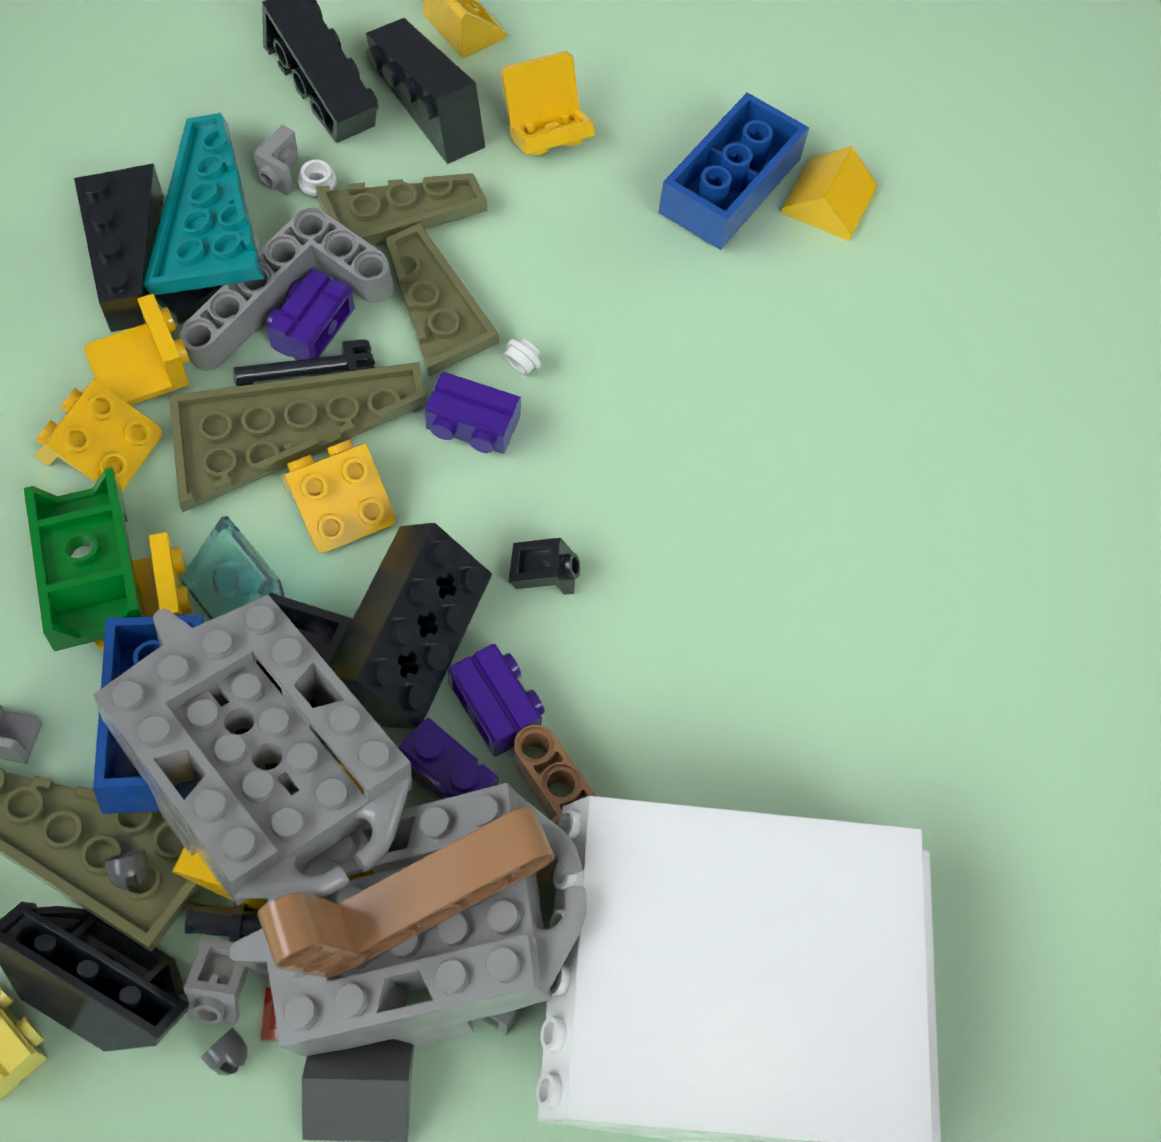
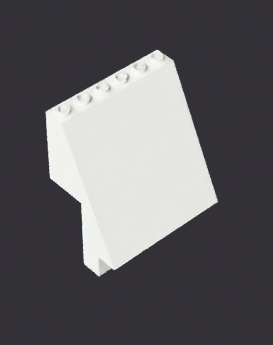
(743, 979)

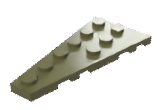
(256, 429)
(64, 843)

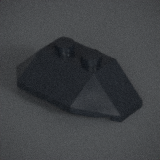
(90, 976)

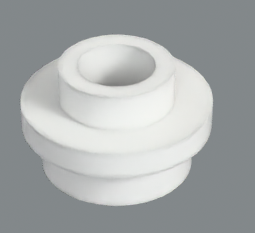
(315, 174)
(522, 356)

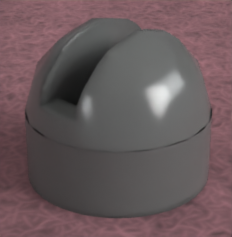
(126, 865)
(226, 1054)

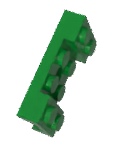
(86, 590)

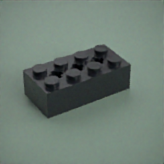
(410, 625)

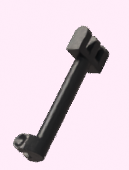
(354, 357)

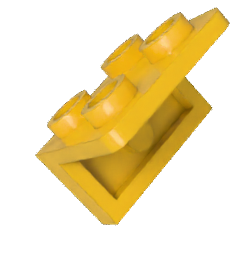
(544, 104)
(141, 359)
(99, 435)
(339, 496)
(161, 579)

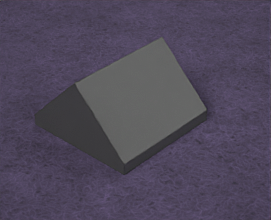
(358, 1093)

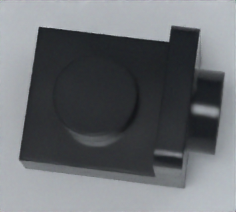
(544, 564)

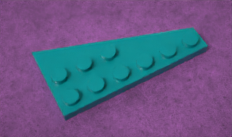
(205, 217)

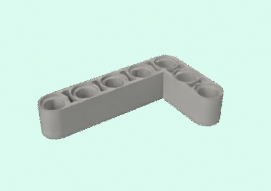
(305, 251)

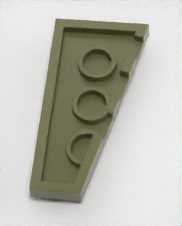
(386, 210)
(438, 304)

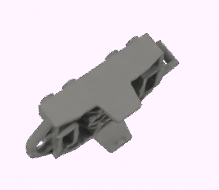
(240, 813)
(472, 963)

